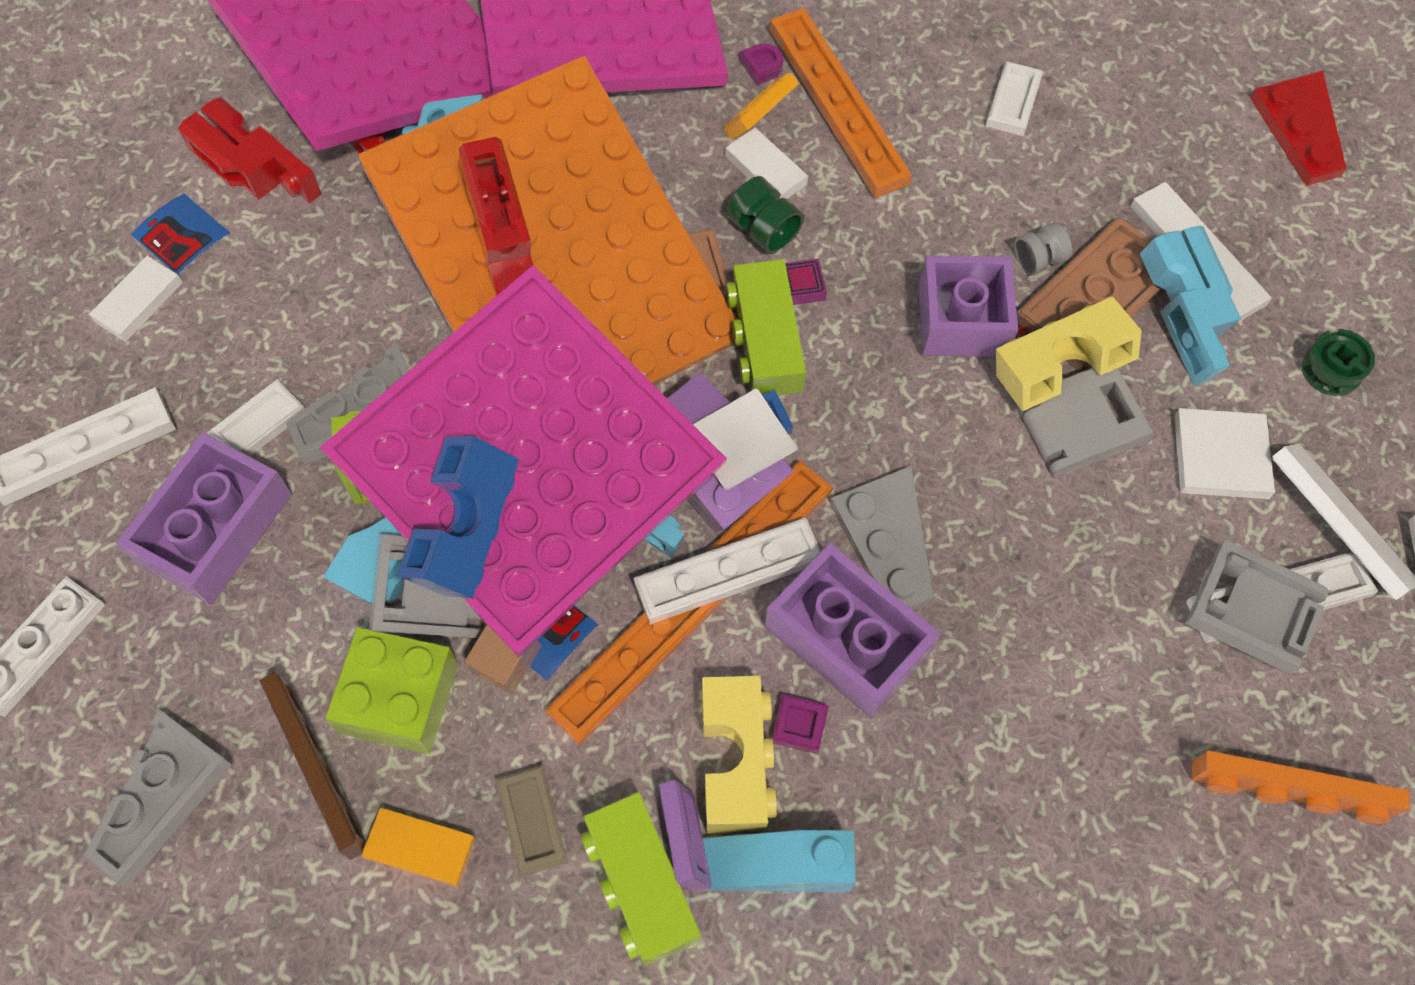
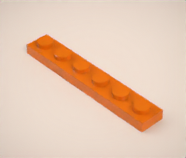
(840, 103)

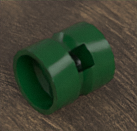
(762, 212)

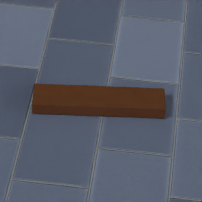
(313, 766)

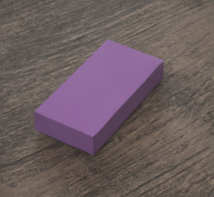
(685, 837)

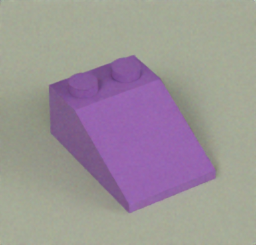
(714, 503)

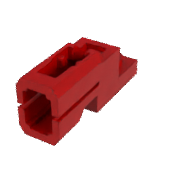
(244, 157)
(496, 211)

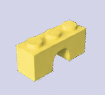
(1096, 334)
(739, 798)

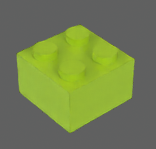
(392, 690)

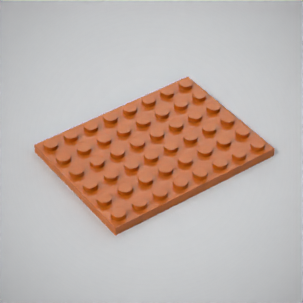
(590, 213)

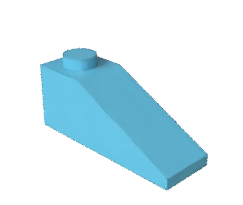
(783, 861)

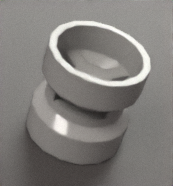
(1044, 248)

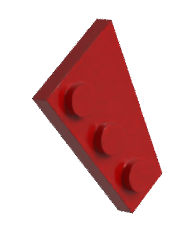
(1303, 125)

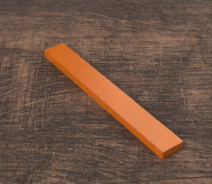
(648, 645)

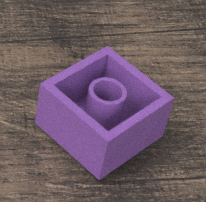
(966, 305)

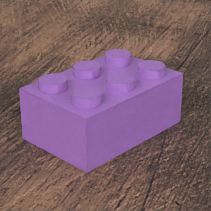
(205, 518)
(851, 629)

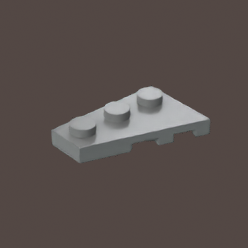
(313, 425)
(888, 535)
(159, 796)

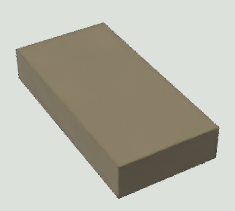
(531, 821)

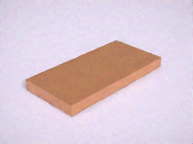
(1101, 270)

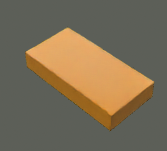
(760, 105)
(419, 847)

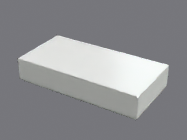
(1014, 98)
(760, 157)
(135, 298)
(258, 419)

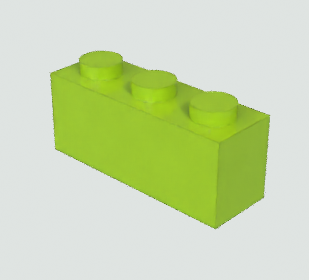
(766, 328)
(639, 881)

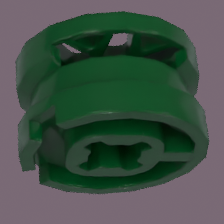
(1339, 361)

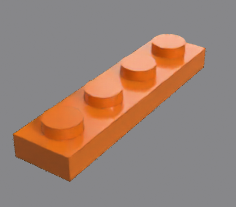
(1281, 783)

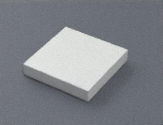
(1223, 453)

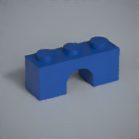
(478, 483)

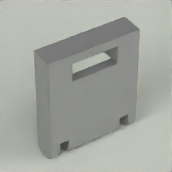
(1083, 423)
(420, 608)
(1263, 608)

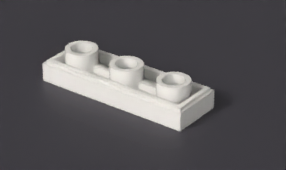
(54, 627)

